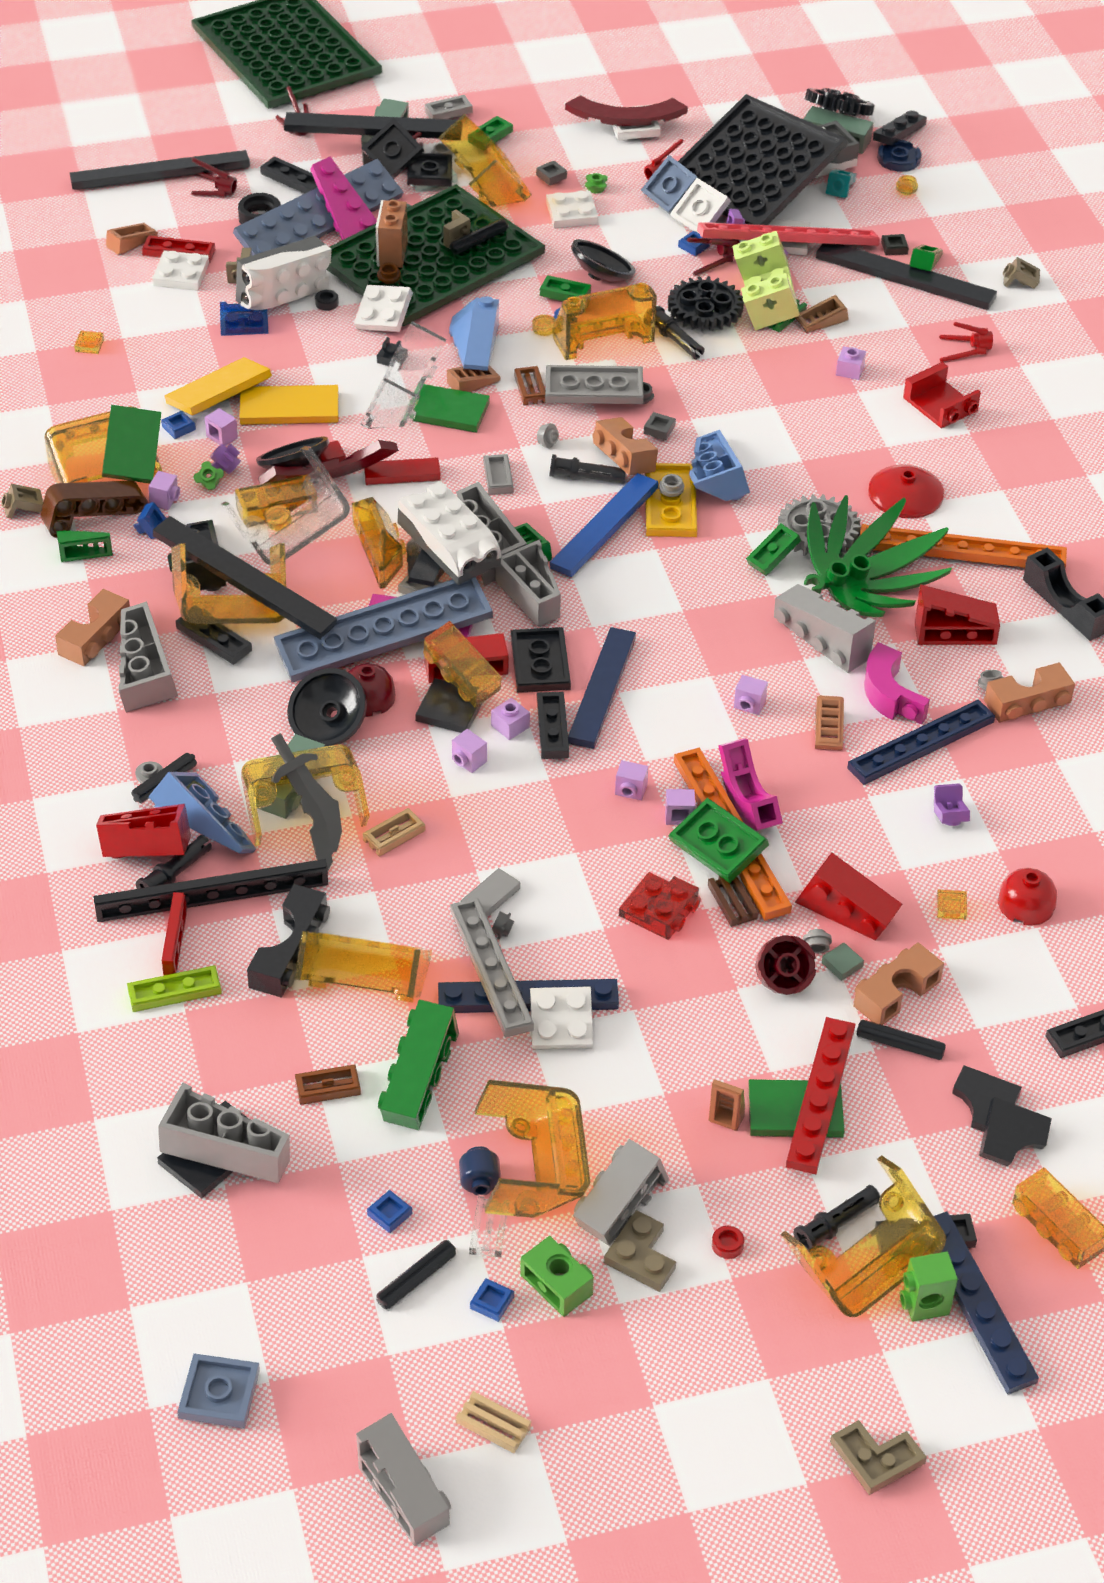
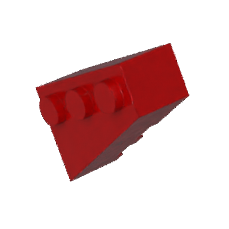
(954, 619)
(144, 832)
(849, 898)

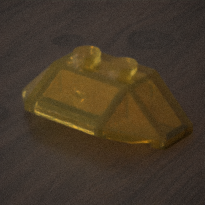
(378, 539)

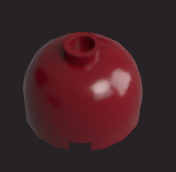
(377, 686)
(786, 965)

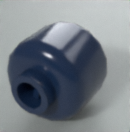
(480, 1170)

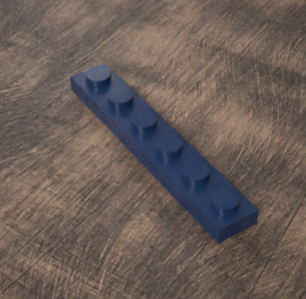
(471, 997)
(986, 1315)

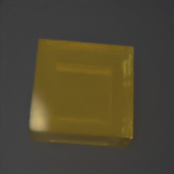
(89, 342)
(951, 904)

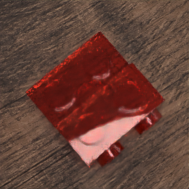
(660, 904)

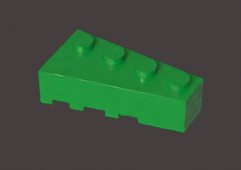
(418, 1064)

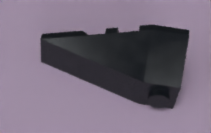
(421, 566)
(207, 580)

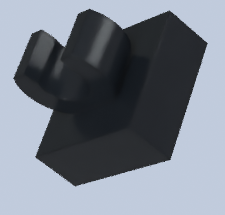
(387, 352)

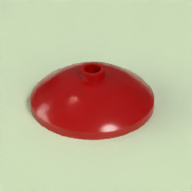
(917, 485)

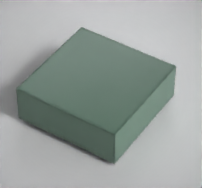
(842, 961)

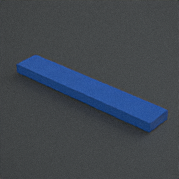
(604, 525)

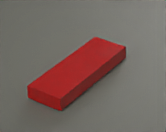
(156, 245)
(403, 471)
(174, 934)

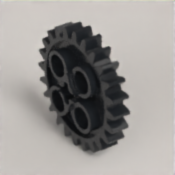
(833, 100)
(705, 303)

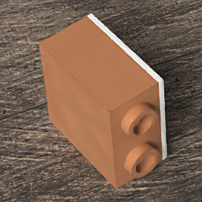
(391, 232)

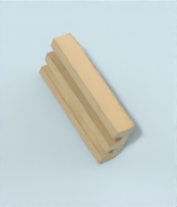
(397, 834)
(490, 1410)

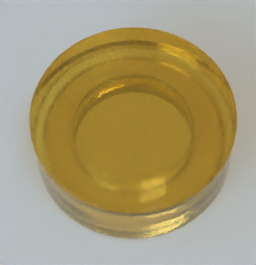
(543, 325)
(278, 517)

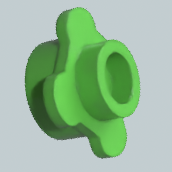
(596, 182)
(211, 482)

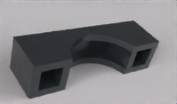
(1048, 577)
(275, 966)

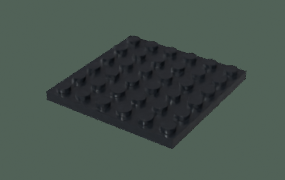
(761, 158)

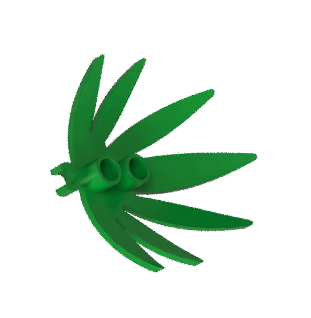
(854, 574)

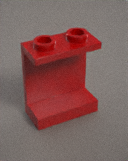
(937, 398)

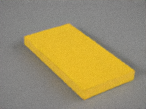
(218, 386)
(289, 404)
(676, 514)

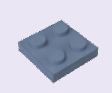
(669, 184)
(218, 1390)

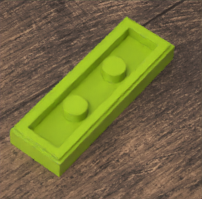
(174, 988)

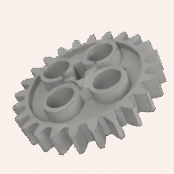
(797, 514)

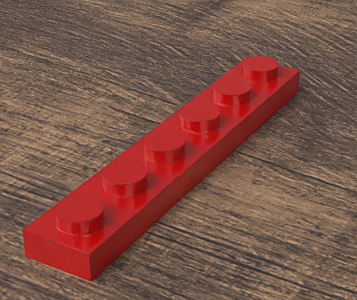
(820, 1096)

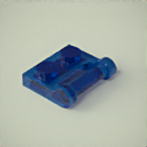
(236, 320)

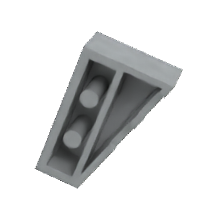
(530, 583)
(619, 1191)
(401, 1480)

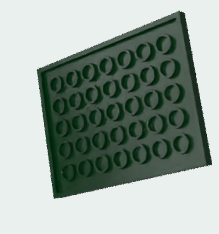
(285, 46)
(428, 265)

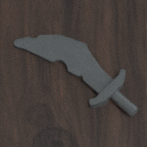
(314, 800)

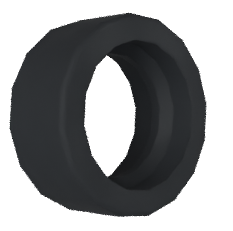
(256, 202)

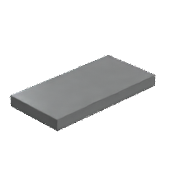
(594, 384)

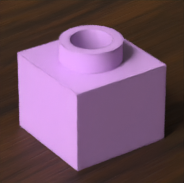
(851, 363)
(221, 427)
(164, 490)
(750, 694)
(510, 718)
(469, 751)
(631, 780)
(678, 805)

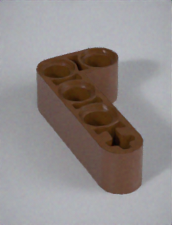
(81, 499)

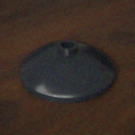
(601, 261)
(291, 454)
(318, 697)

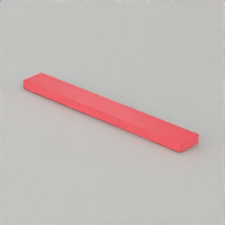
(789, 233)

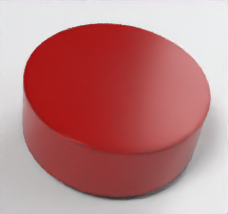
(727, 1242)

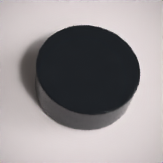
(326, 300)

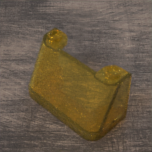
(604, 314)
(78, 449)

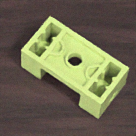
(767, 280)

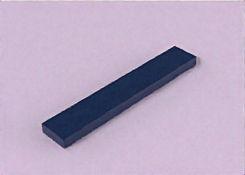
(601, 688)
(920, 742)

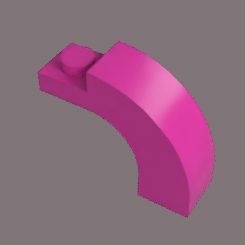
(885, 693)
(743, 788)

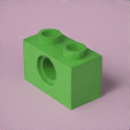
(929, 1286)
(561, 1291)

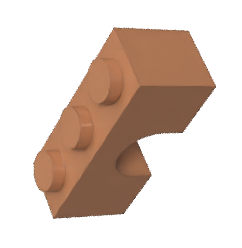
(616, 441)
(84, 641)
(1011, 700)
(912, 969)

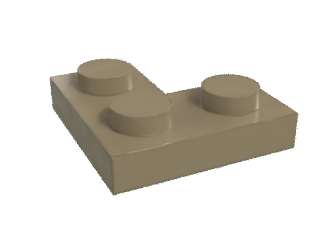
(634, 1254)
(875, 1464)

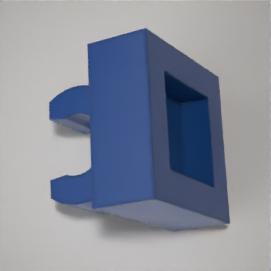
(149, 519)

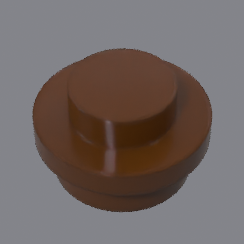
(389, 273)

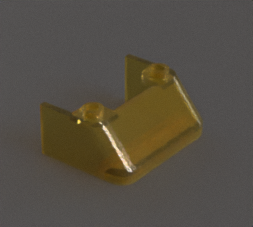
(492, 171)
(222, 609)
(331, 761)
(362, 964)
(555, 1127)
(882, 1256)

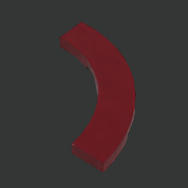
(626, 116)
(358, 460)

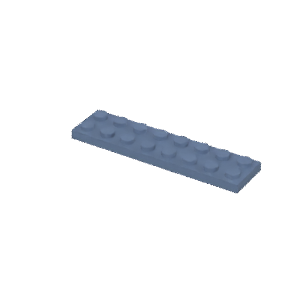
(308, 215)
(383, 627)

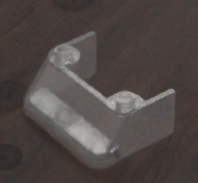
(404, 379)
(309, 520)

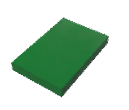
(451, 408)
(131, 444)
(718, 840)
(777, 1105)

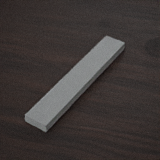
(491, 967)

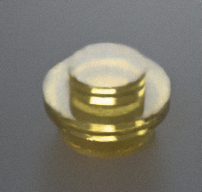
(907, 185)

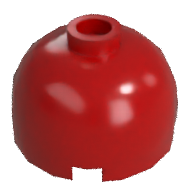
(1028, 896)

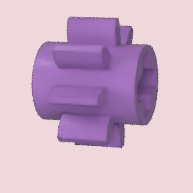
(225, 458)

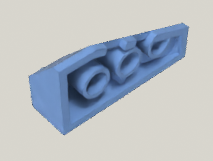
(475, 332)
(717, 468)
(202, 810)

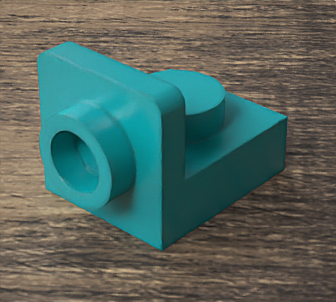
(839, 182)

